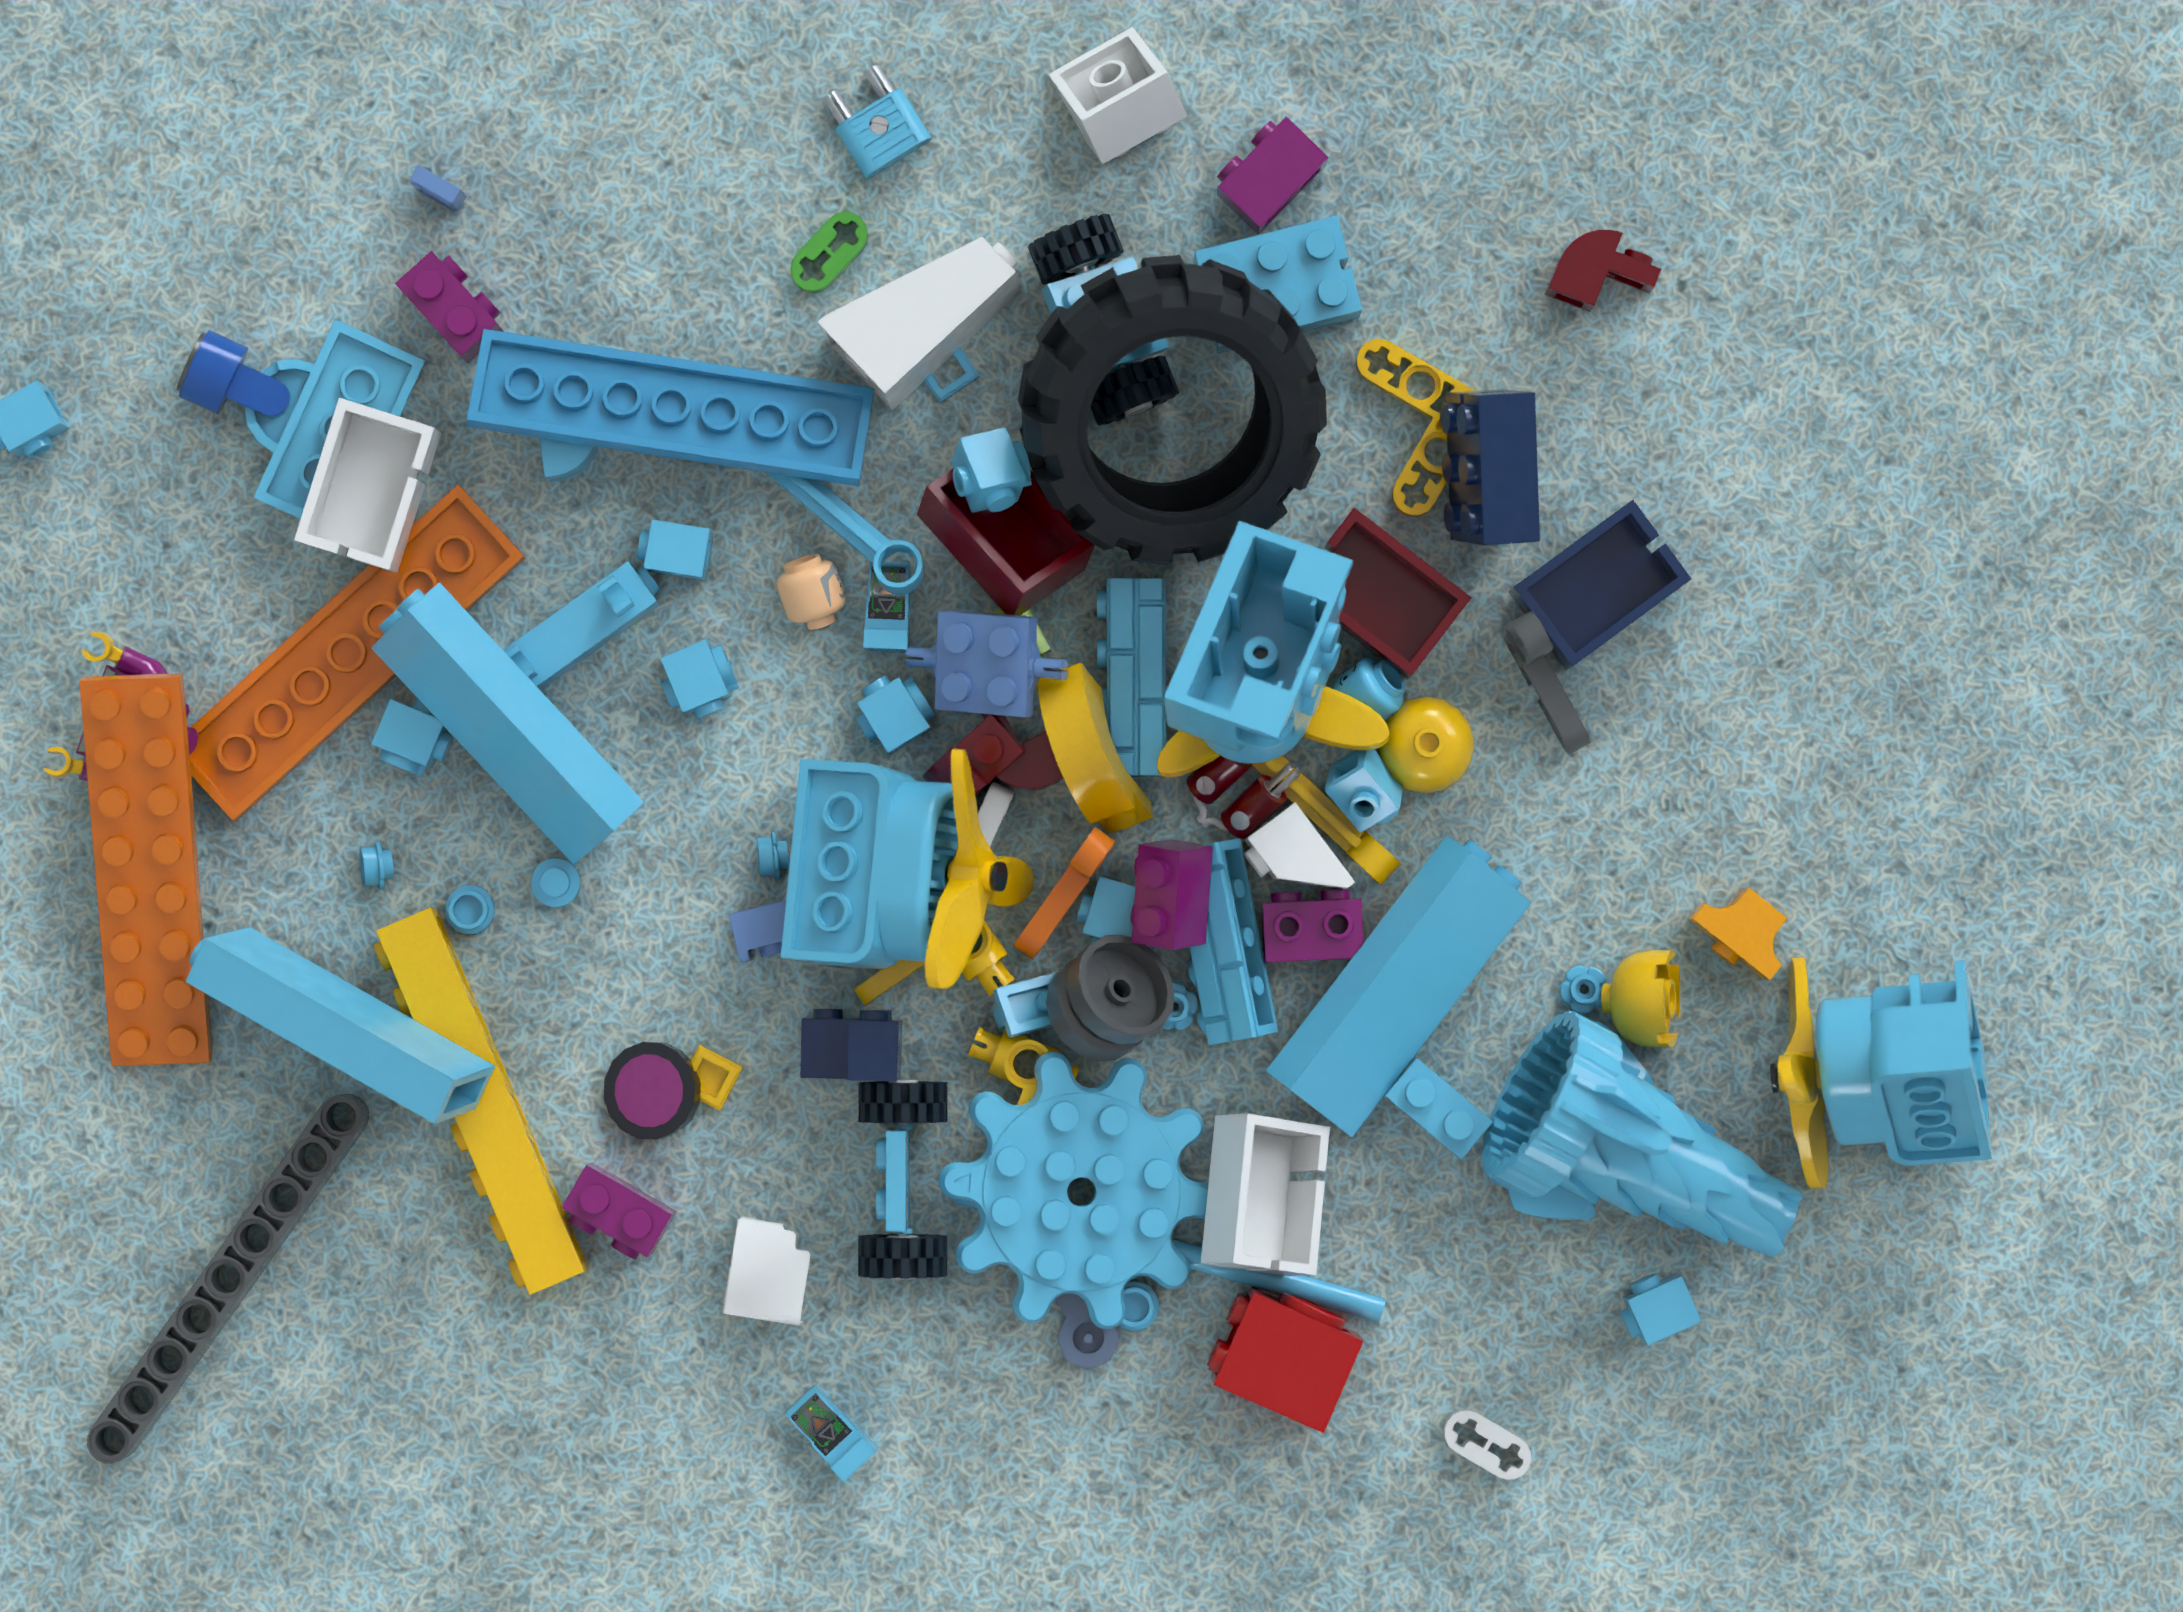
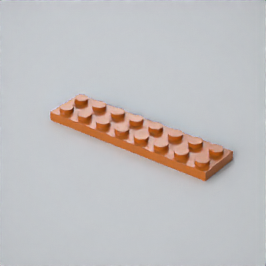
(328, 663)
(145, 867)

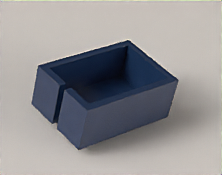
(1491, 466)
(1600, 584)

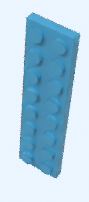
(670, 407)

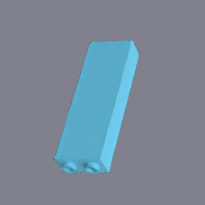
(505, 722)
(1400, 984)
(339, 1024)

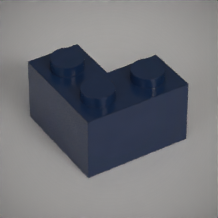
(851, 1047)

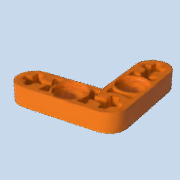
(1065, 892)

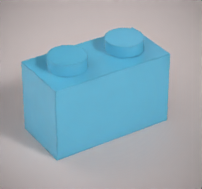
(1438, 1108)

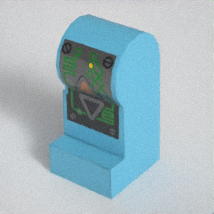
(886, 613)
(831, 1432)

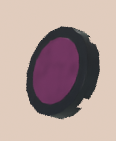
(651, 1090)

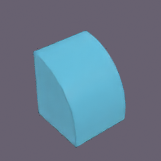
(565, 459)

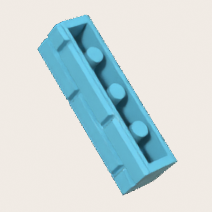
(1135, 669)
(1231, 963)

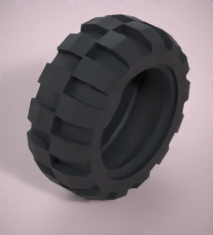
(1137, 309)

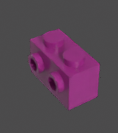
(1270, 174)
(439, 295)
(1171, 894)
(1311, 928)
(619, 1210)

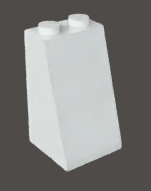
(921, 318)

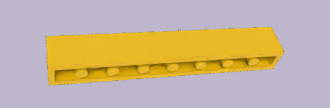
(495, 1132)

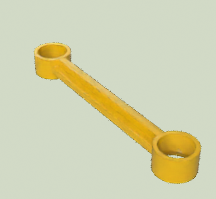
(1332, 821)

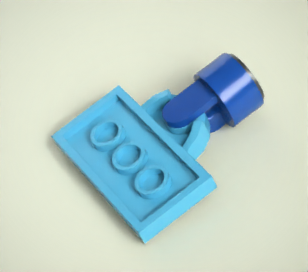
(295, 400)

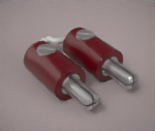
(1250, 807)

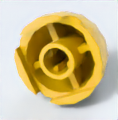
(1427, 745)
(1644, 998)

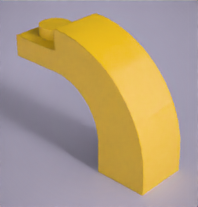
(1086, 754)

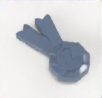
(1080, 1338)

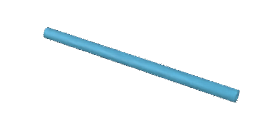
(1304, 1287)

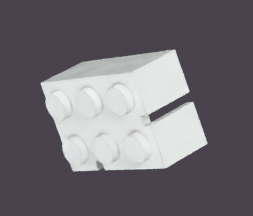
(367, 485)
(1252, 1208)

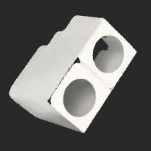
(766, 1273)

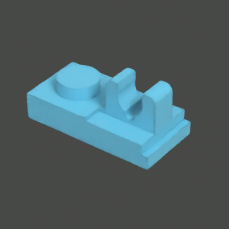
(1023, 1006)

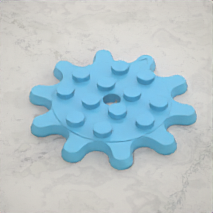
(1025, 1181)

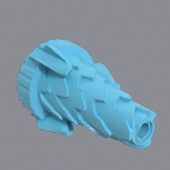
(1592, 1126)

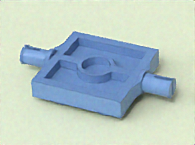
(986, 663)

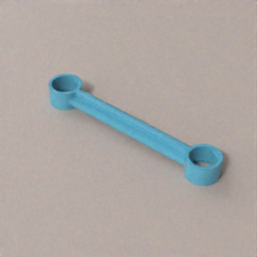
(853, 529)

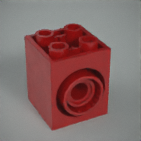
(1285, 1356)

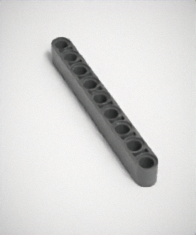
(211, 1294)

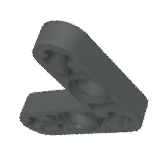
(1528, 646)

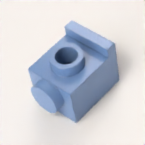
(759, 929)

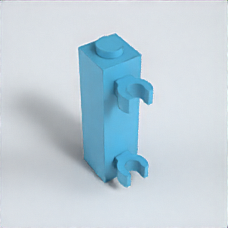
(585, 624)

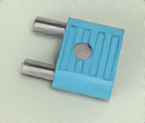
(880, 131)

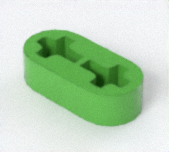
(821, 244)

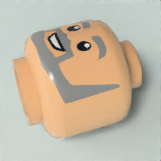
(811, 591)

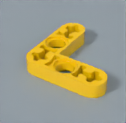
(1433, 431)

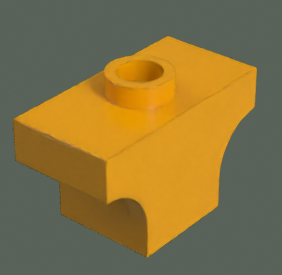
(1743, 931)

